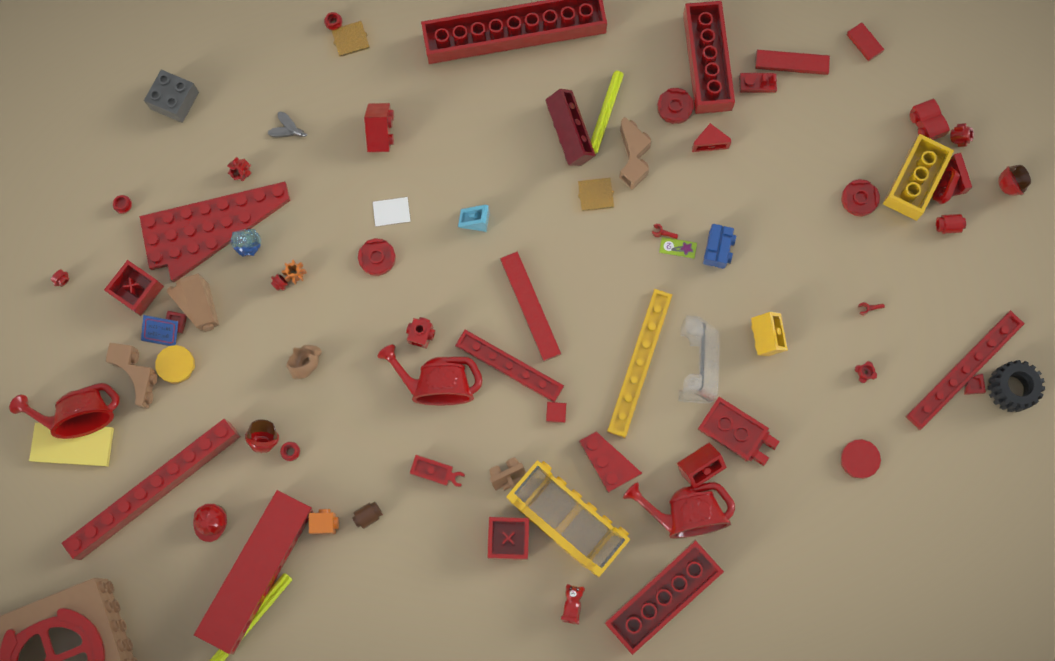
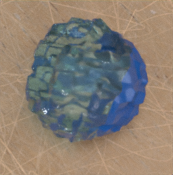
(246, 242)

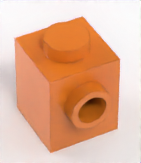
(323, 522)

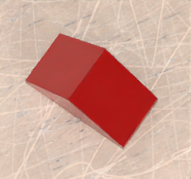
(711, 140)

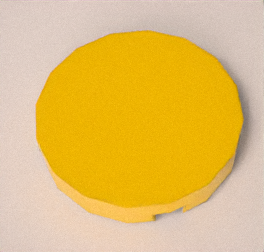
(175, 364)

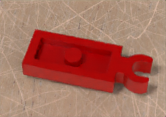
(434, 471)

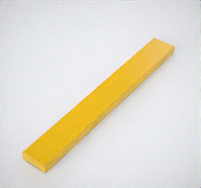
(639, 363)

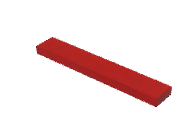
(530, 306)
(509, 366)

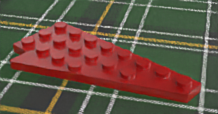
(195, 232)

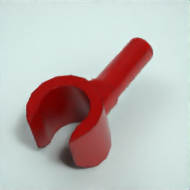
(663, 232)
(870, 307)

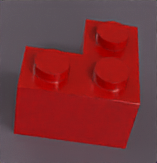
(378, 122)

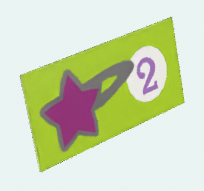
(678, 247)

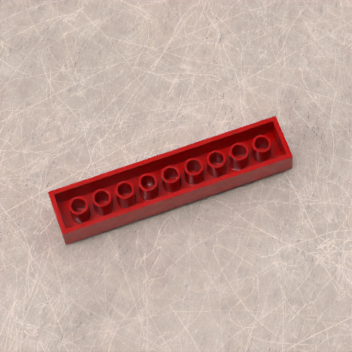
(512, 28)

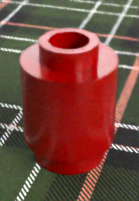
(950, 223)

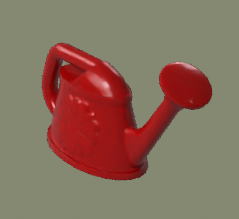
(440, 379)
(76, 412)
(691, 510)

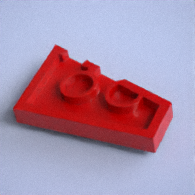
(608, 462)

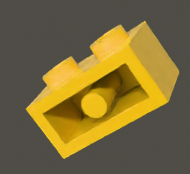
(769, 334)

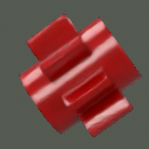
(962, 135)
(239, 169)

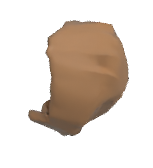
(303, 361)

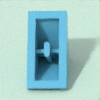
(474, 218)

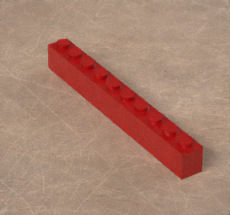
(150, 490)

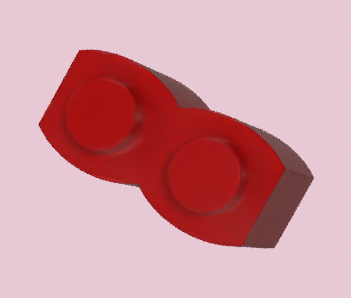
(929, 120)

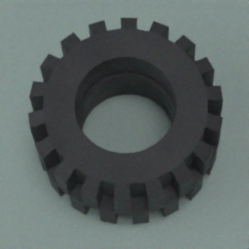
(1029, 378)

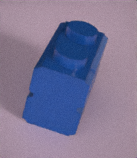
(718, 246)

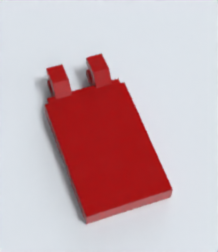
(737, 431)

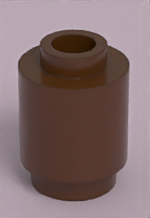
(367, 515)

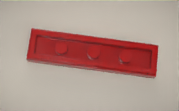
(792, 62)

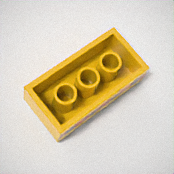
(918, 177)

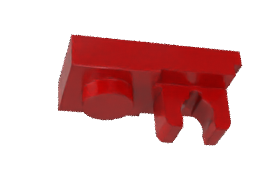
(758, 82)

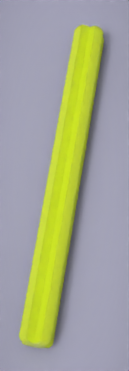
(272, 595)

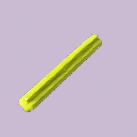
(606, 110)

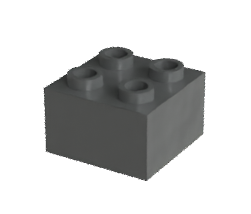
(171, 96)

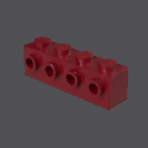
(570, 127)

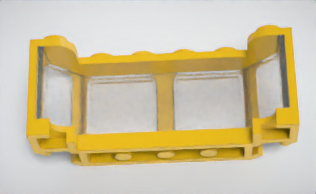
(568, 519)

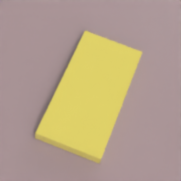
(84, 450)

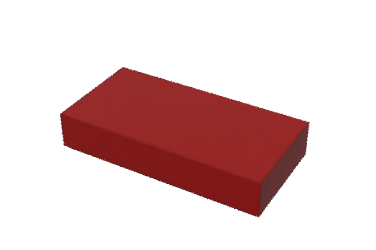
(865, 41)

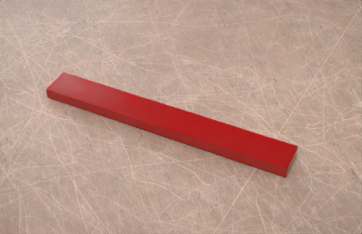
(964, 370)

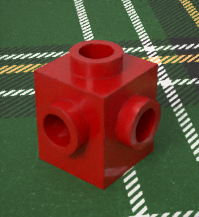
(419, 338)

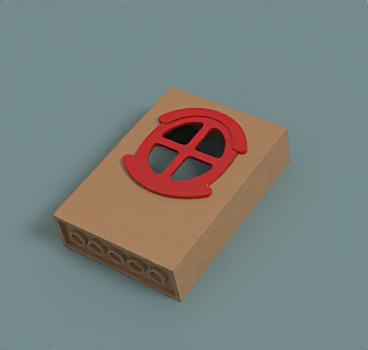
(83, 608)

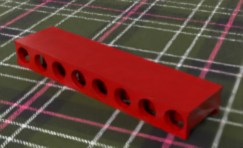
(254, 573)

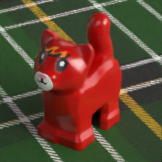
(572, 605)

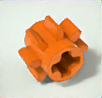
(291, 276)

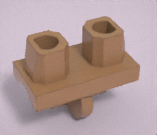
(509, 477)

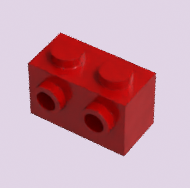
(701, 465)

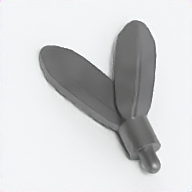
(289, 127)

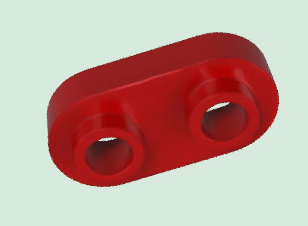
(946, 185)

